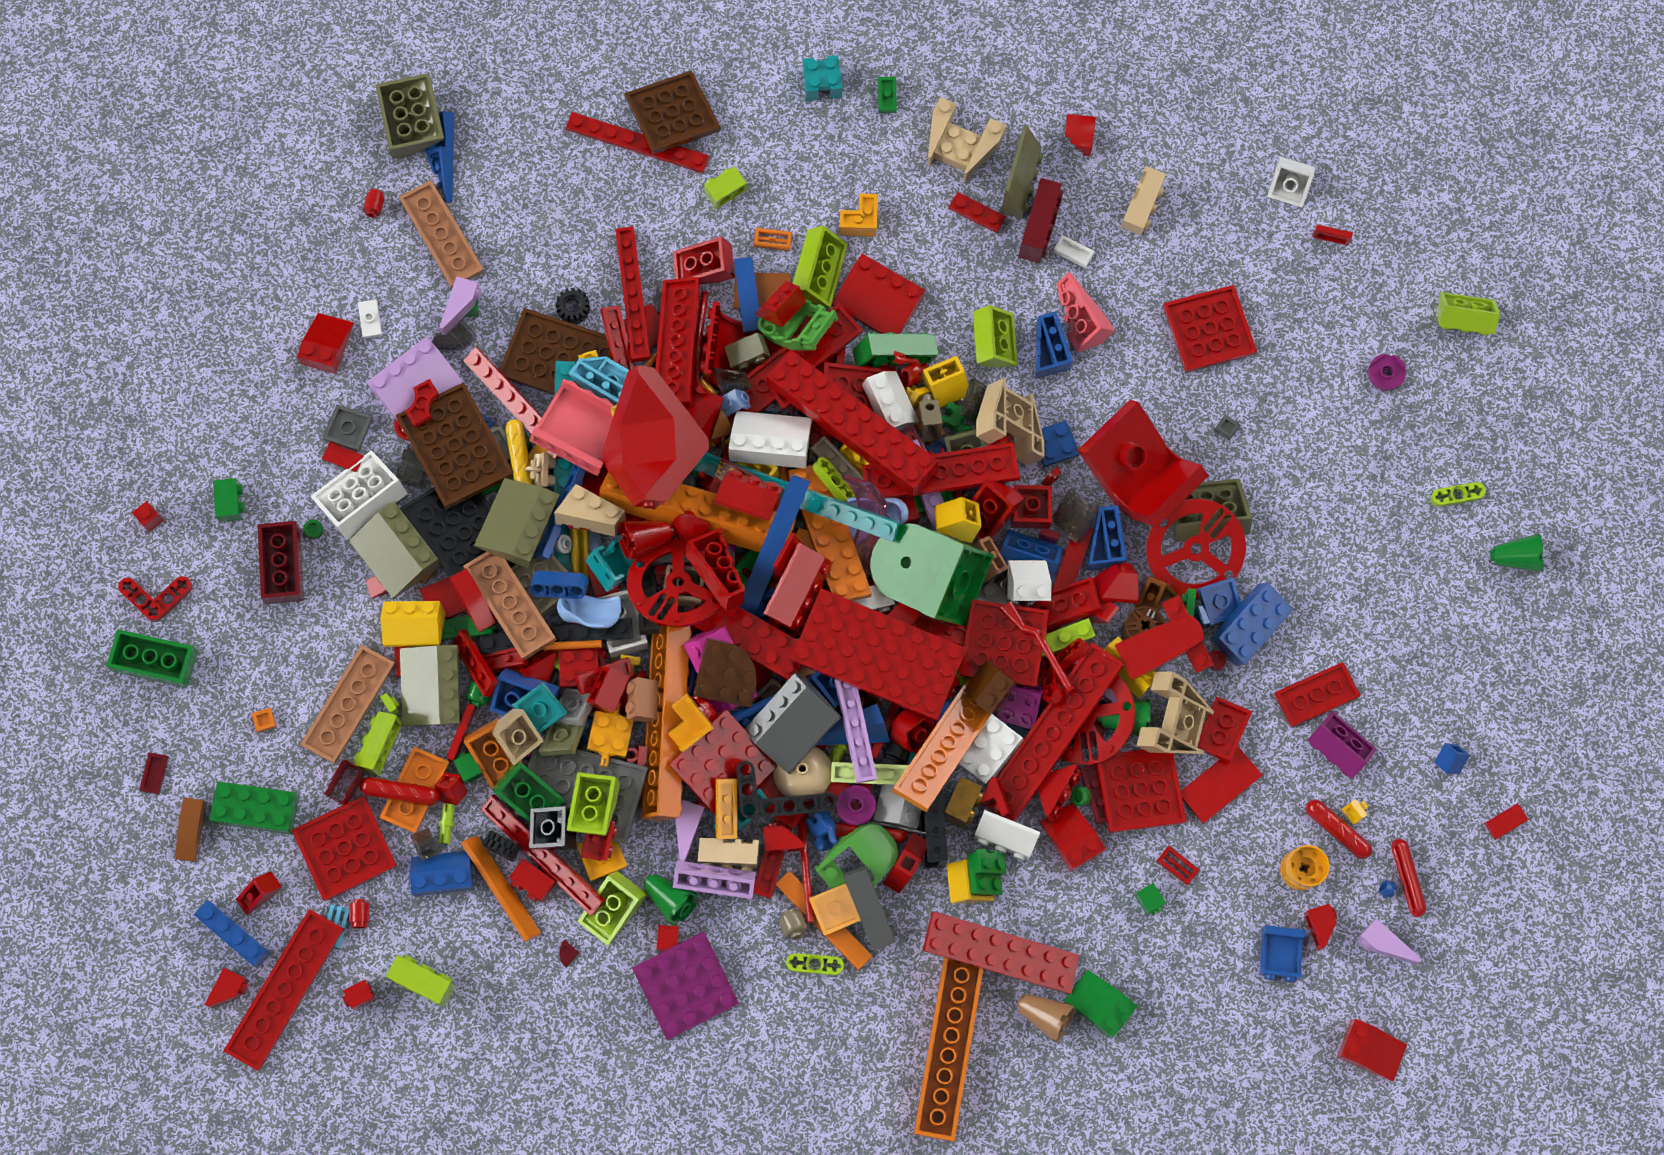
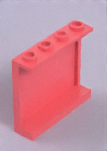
(575, 426)

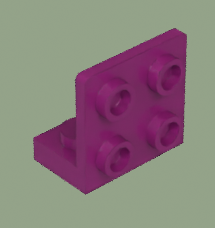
(1021, 706)

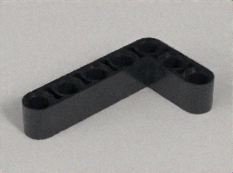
(777, 801)

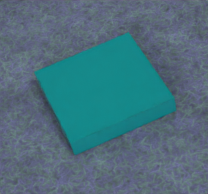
(541, 707)

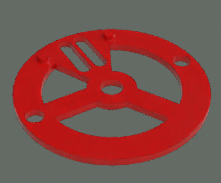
(1208, 508)
(672, 618)
(1119, 738)

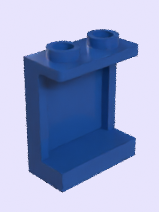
(1281, 953)

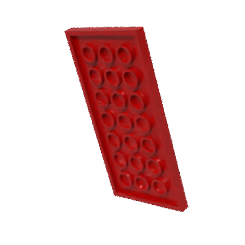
(878, 654)

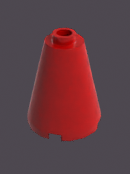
(643, 536)

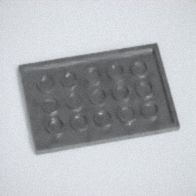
(561, 774)

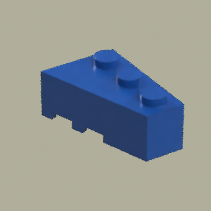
(1051, 347)
(1107, 540)

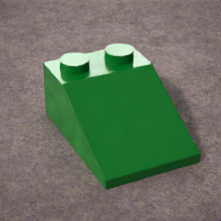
(526, 791)
(1100, 1004)

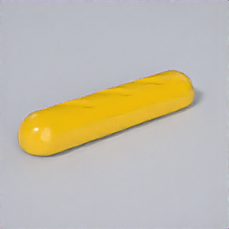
(518, 451)
(580, 552)

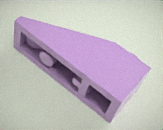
(460, 302)
(687, 827)
(1382, 941)

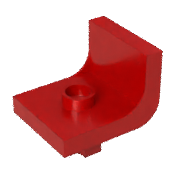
(1139, 466)

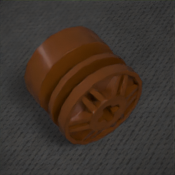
(1139, 617)

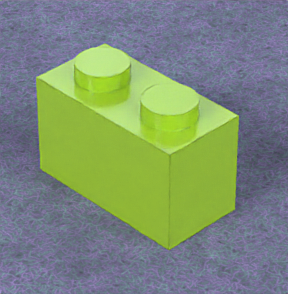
(725, 187)

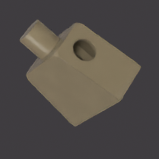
(930, 419)

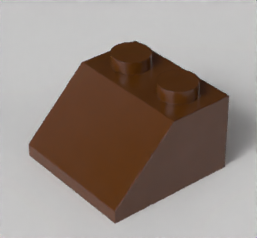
(990, 687)

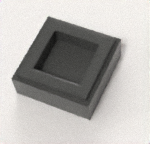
(1227, 427)

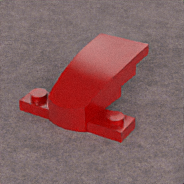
(1166, 643)

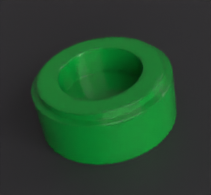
(313, 529)
(1080, 796)

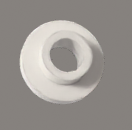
(564, 544)

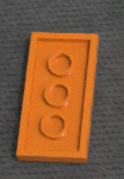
(420, 769)

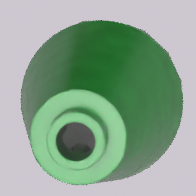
(1520, 554)
(1142, 716)
(672, 902)

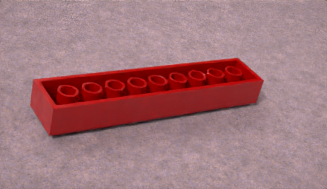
(852, 423)

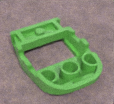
(809, 336)
(870, 844)

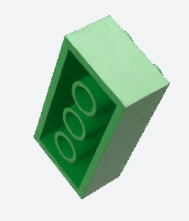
(152, 658)
(254, 808)

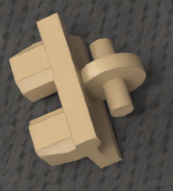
(539, 470)

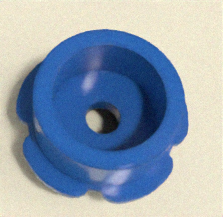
(1387, 889)

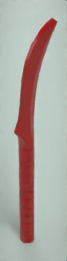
(697, 385)
(802, 835)

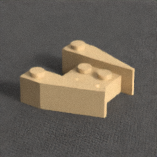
(960, 146)
(1011, 413)
(1181, 720)

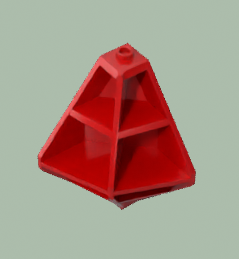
(651, 440)

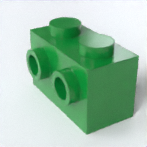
(228, 500)

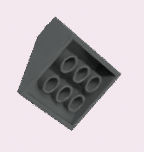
(792, 723)

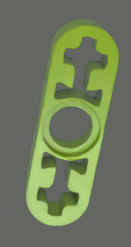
(822, 468)
(1462, 488)
(830, 959)

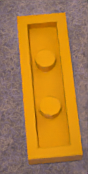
(726, 808)

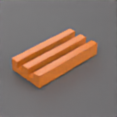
(757, 238)

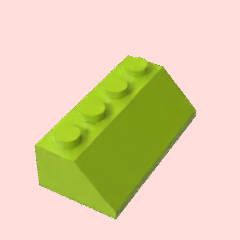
(820, 265)

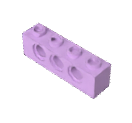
(714, 879)

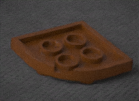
(725, 674)

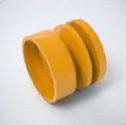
(1315, 865)

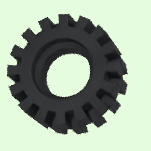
(573, 295)
(501, 846)

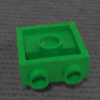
(986, 871)

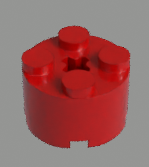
(911, 730)

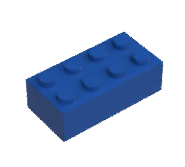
(1251, 624)

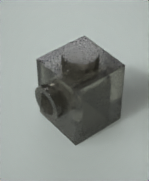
(424, 844)

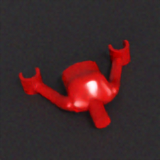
(912, 373)

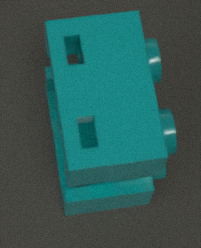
(822, 76)
(610, 566)

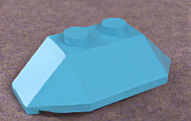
(600, 376)

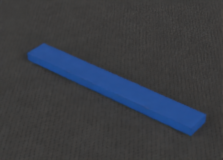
(774, 542)

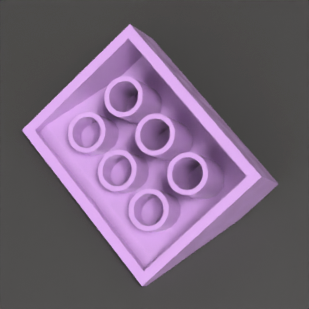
(421, 362)

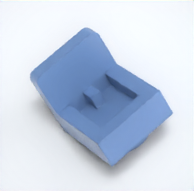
(735, 401)

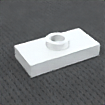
(1073, 251)
(370, 319)

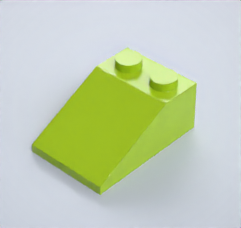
(593, 803)
(620, 904)

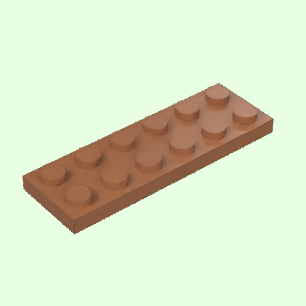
(441, 233)
(510, 604)
(348, 704)

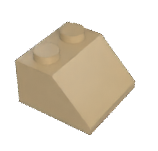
(516, 735)

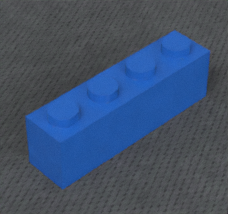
(232, 933)

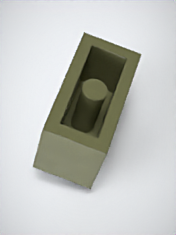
(747, 352)

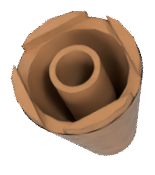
(1046, 1015)

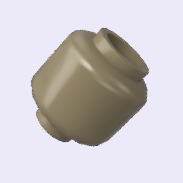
(793, 924)

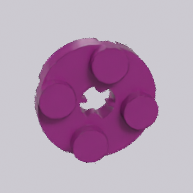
(1386, 362)
(848, 796)

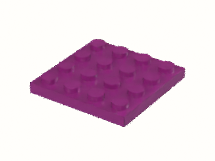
(685, 985)

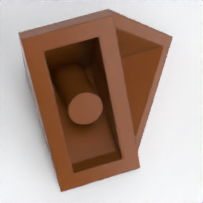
(1155, 593)

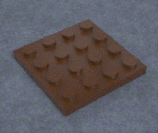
(672, 112)

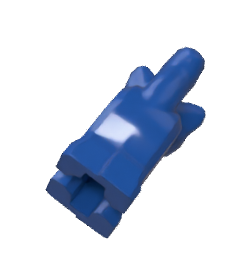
(820, 828)

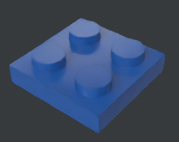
(1058, 444)
(1219, 599)

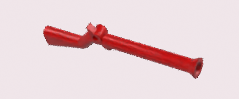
(1011, 613)

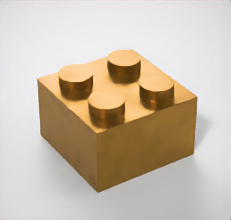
(964, 798)

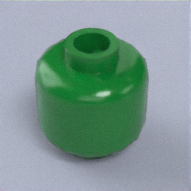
(475, 696)

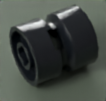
(894, 755)

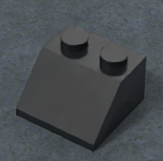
(549, 829)

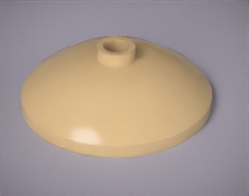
(813, 780)

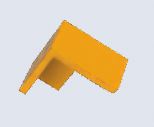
(861, 221)
(692, 727)

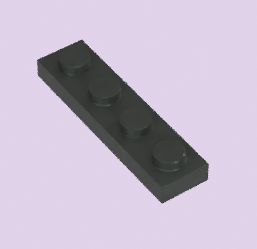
(649, 588)

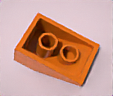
(488, 753)

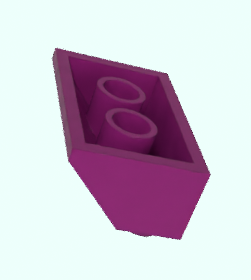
(1342, 745)

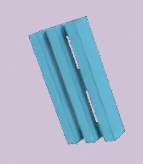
(344, 923)

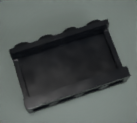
(934, 826)

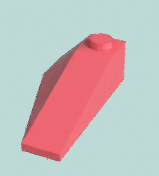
(1085, 319)

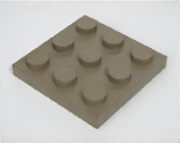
(525, 577)

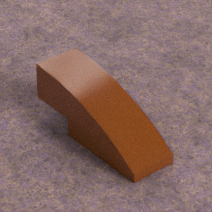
(190, 829)

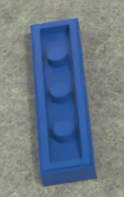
(747, 293)

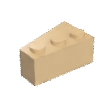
(1144, 201)
(589, 511)
(729, 853)

